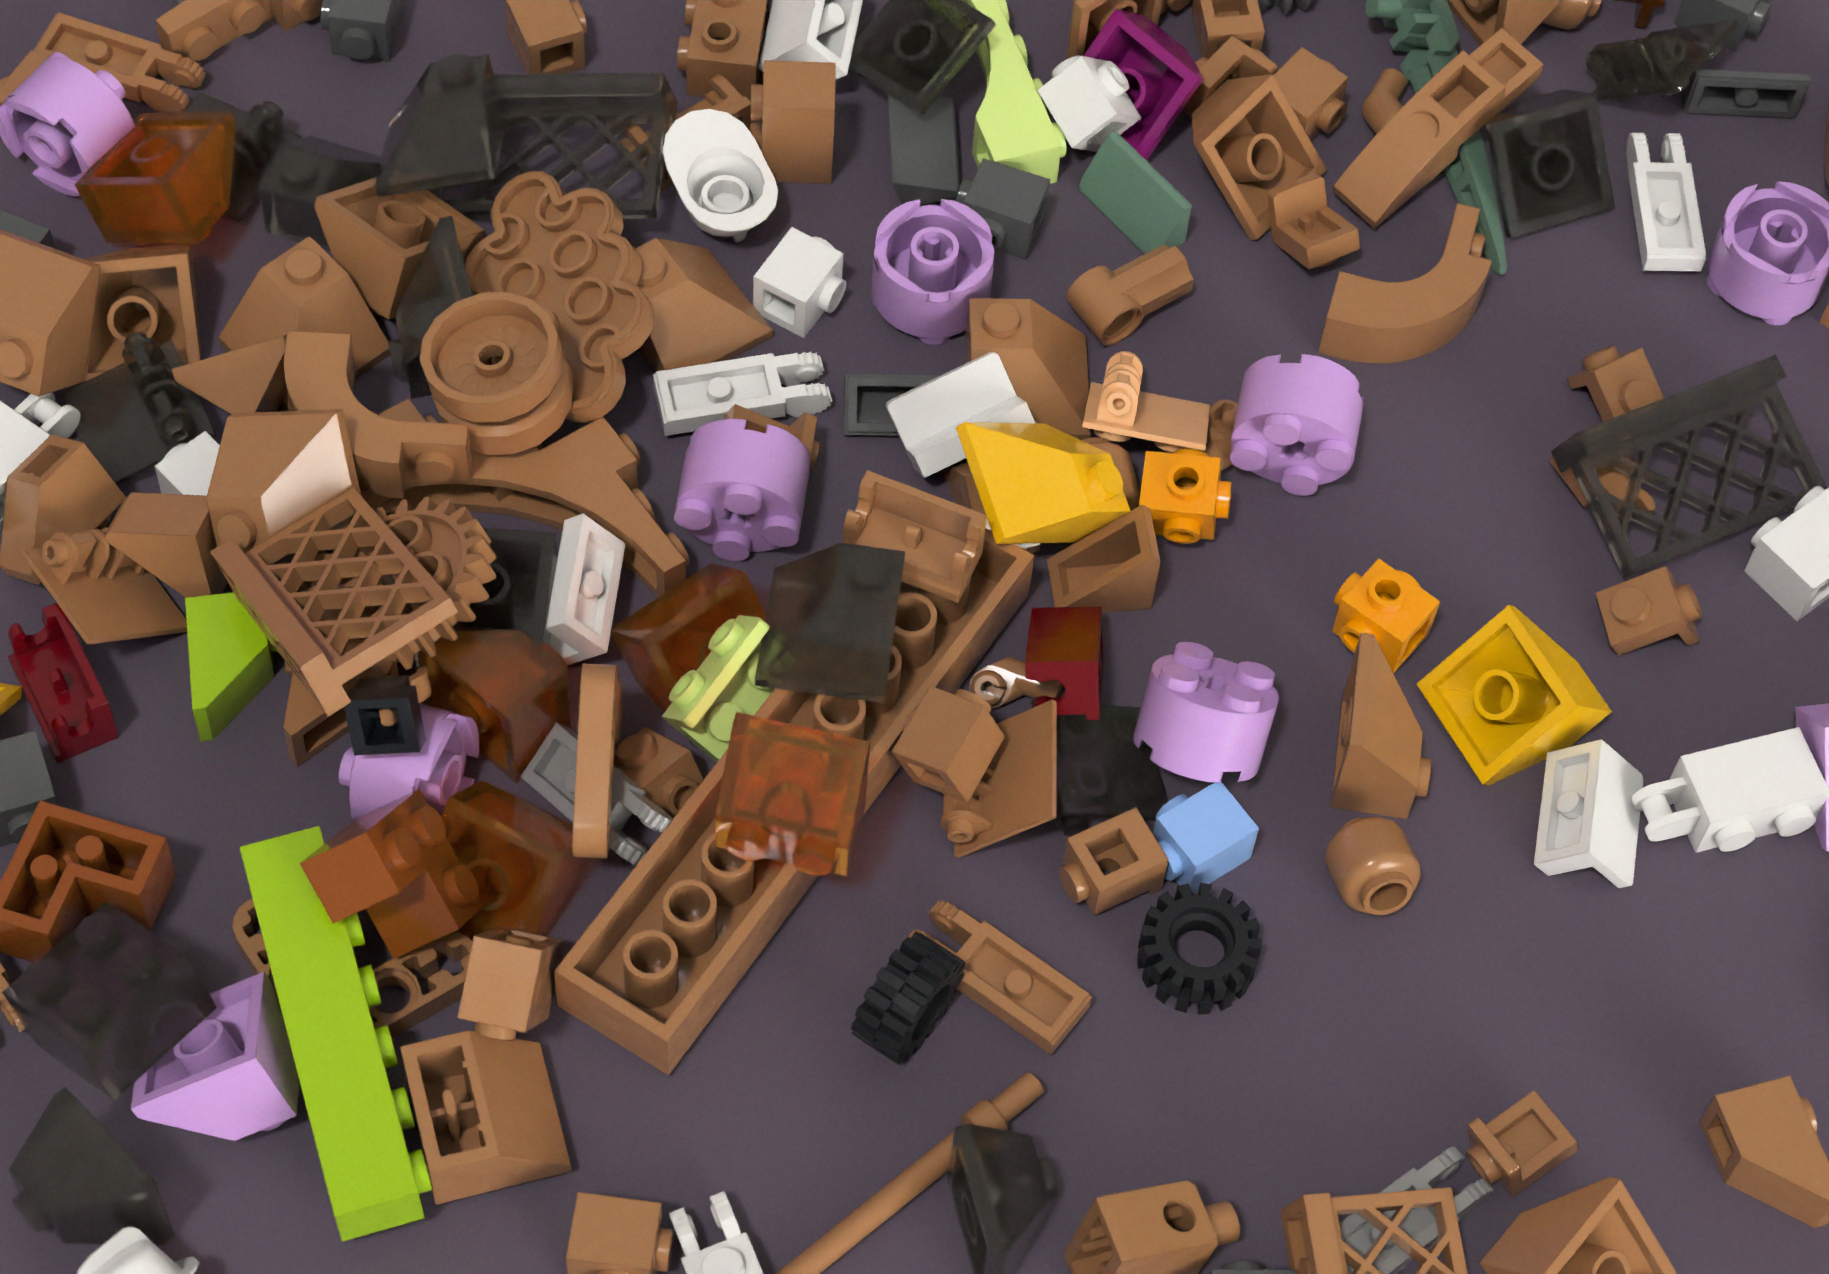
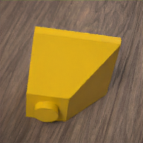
(1041, 482)
(1512, 697)

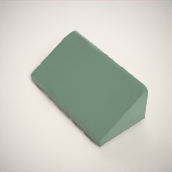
(1135, 196)

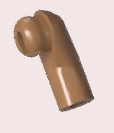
(1383, 99)

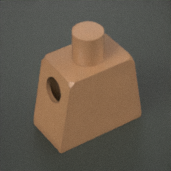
(1151, 1232)

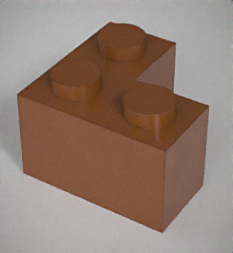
(71, 868)
(398, 871)

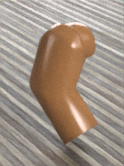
(1220, 431)
(1007, 681)

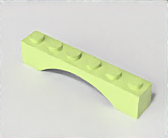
(1013, 117)

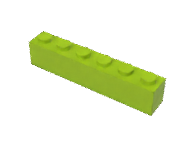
(334, 1043)

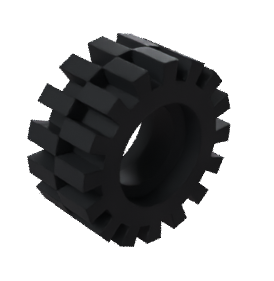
(1204, 914)
(908, 998)

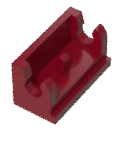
(1068, 648)
(61, 686)

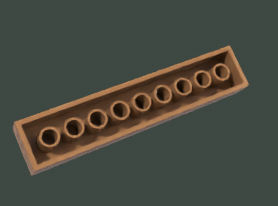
(700, 916)

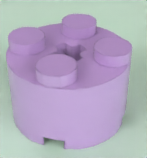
(64, 120)
(1772, 252)
(930, 266)
(1297, 422)
(743, 488)
(1206, 714)
(434, 770)

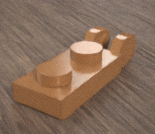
(127, 58)
(1011, 979)

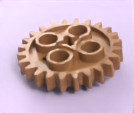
(453, 553)

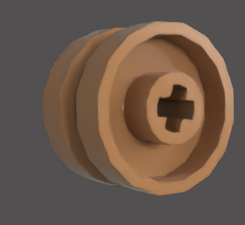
(498, 370)

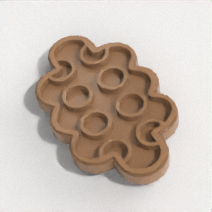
(578, 269)

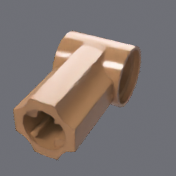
(1117, 300)

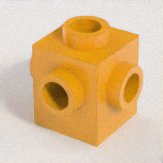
(1184, 494)
(1389, 607)

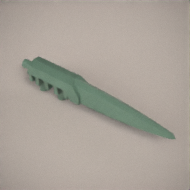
(1430, 39)

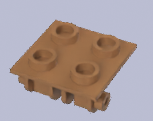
(103, 589)
(1015, 788)

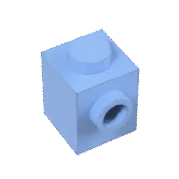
(1204, 835)

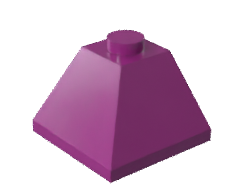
(1157, 72)

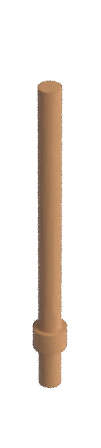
(911, 1181)

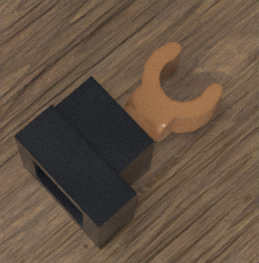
(387, 713)

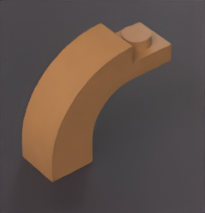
(1413, 317)
(384, 450)

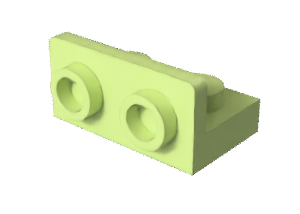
(722, 685)

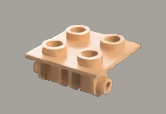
(1123, 411)

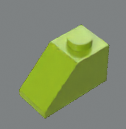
(226, 660)

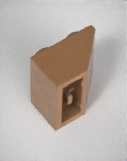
(483, 1113)

